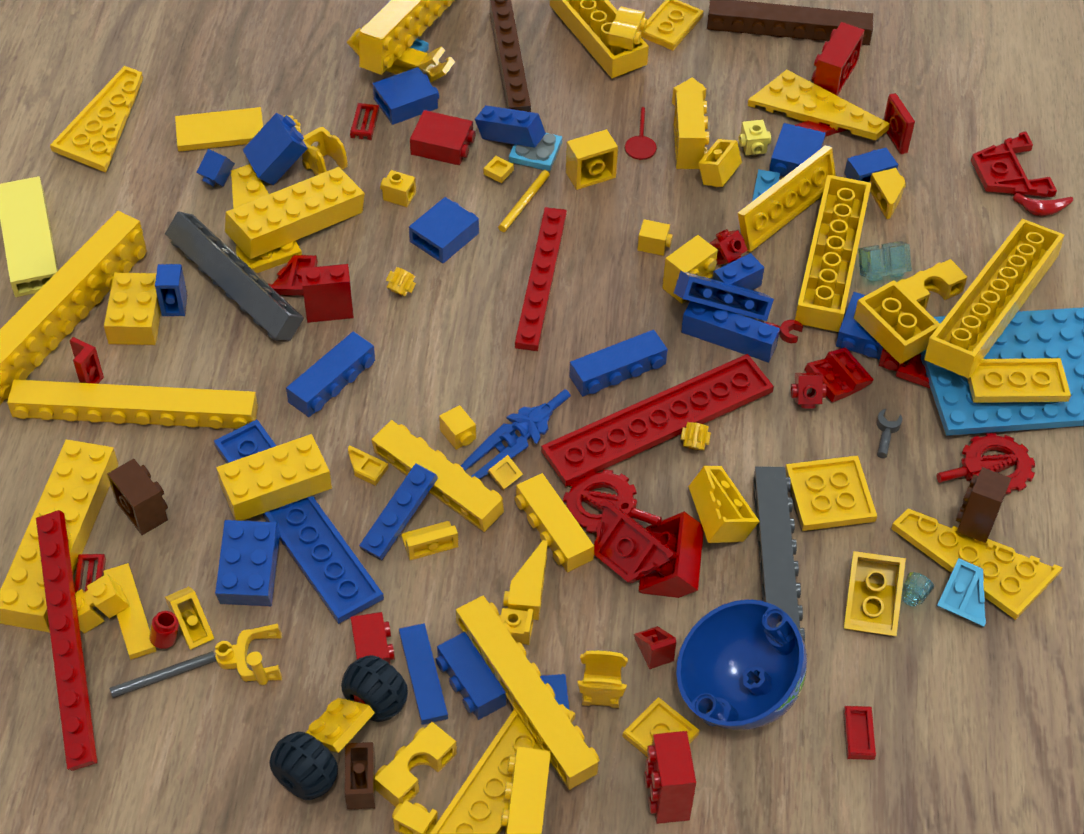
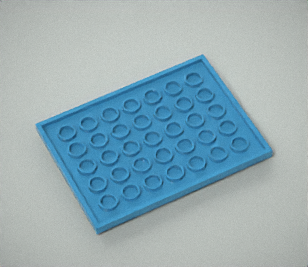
(1027, 336)

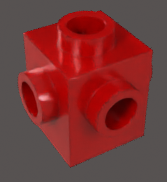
(729, 246)
(807, 381)

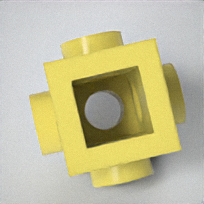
(754, 137)

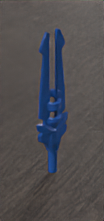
(530, 424)

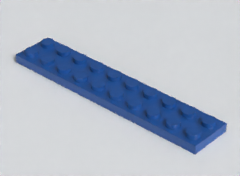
(310, 537)

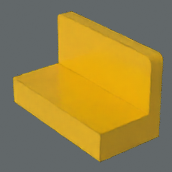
(430, 540)

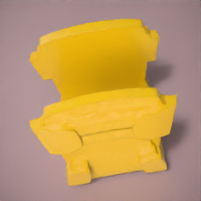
(327, 145)
(602, 678)

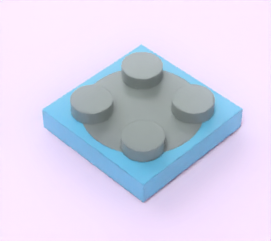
(539, 157)

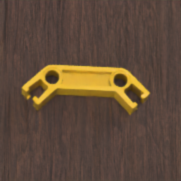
(413, 58)

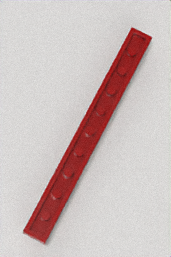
(66, 641)

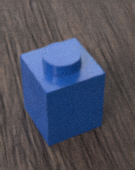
(215, 168)

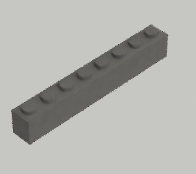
(234, 277)
(776, 542)

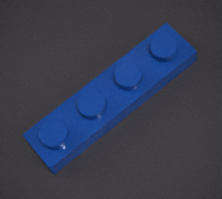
(398, 511)

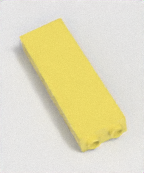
(27, 235)

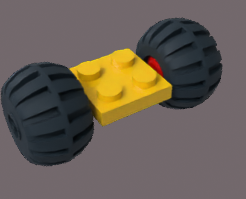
(304, 758)

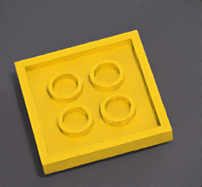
(830, 493)

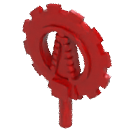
(973, 462)
(582, 491)

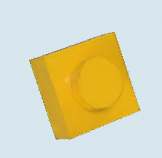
(498, 169)
(505, 472)

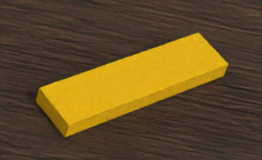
(132, 619)

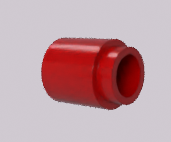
(164, 630)

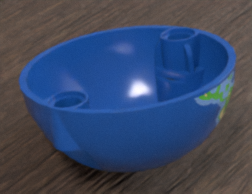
(742, 665)

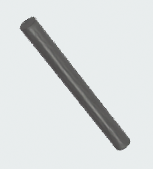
(162, 674)

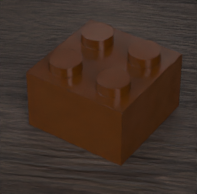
(138, 496)
(982, 504)

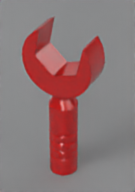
(786, 327)

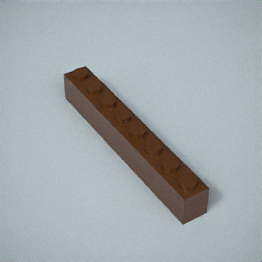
(784, 20)
(509, 56)

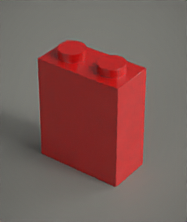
(442, 137)
(327, 293)

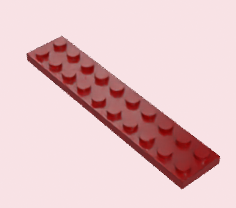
(656, 419)

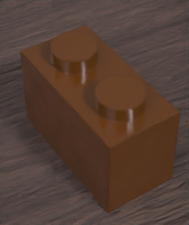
(360, 775)

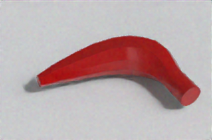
(1042, 207)

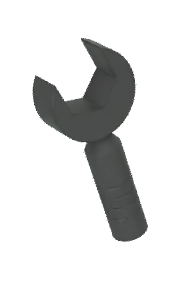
(887, 427)

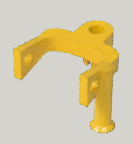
(236, 656)

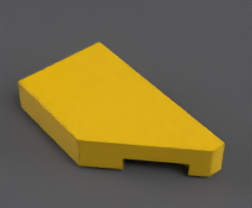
(367, 466)

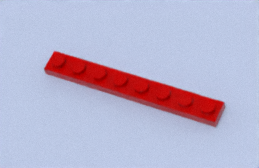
(540, 279)

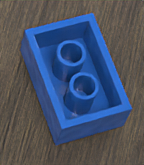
(247, 563)

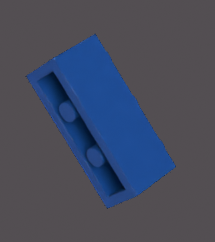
(510, 126)
(470, 676)

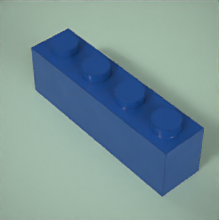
(723, 296)
(730, 330)
(618, 363)
(330, 374)

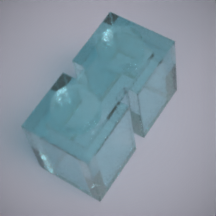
(891, 259)

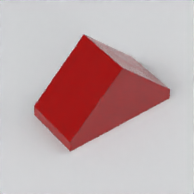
(656, 646)

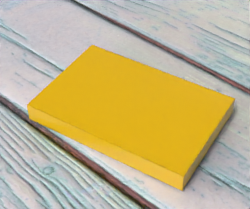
(671, 23)

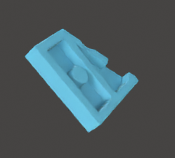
(965, 593)

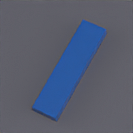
(423, 674)

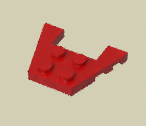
(1002, 172)

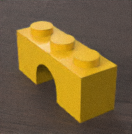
(942, 278)
(429, 747)

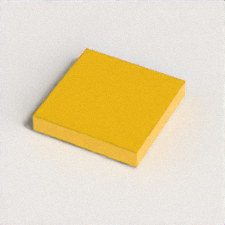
(655, 720)

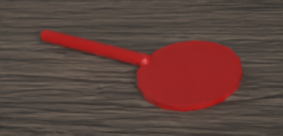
(640, 146)

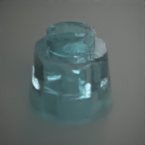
(916, 589)

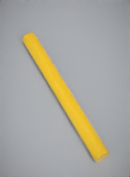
(524, 200)

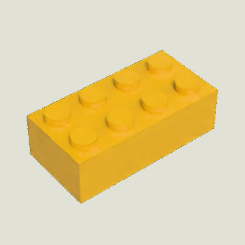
(274, 477)

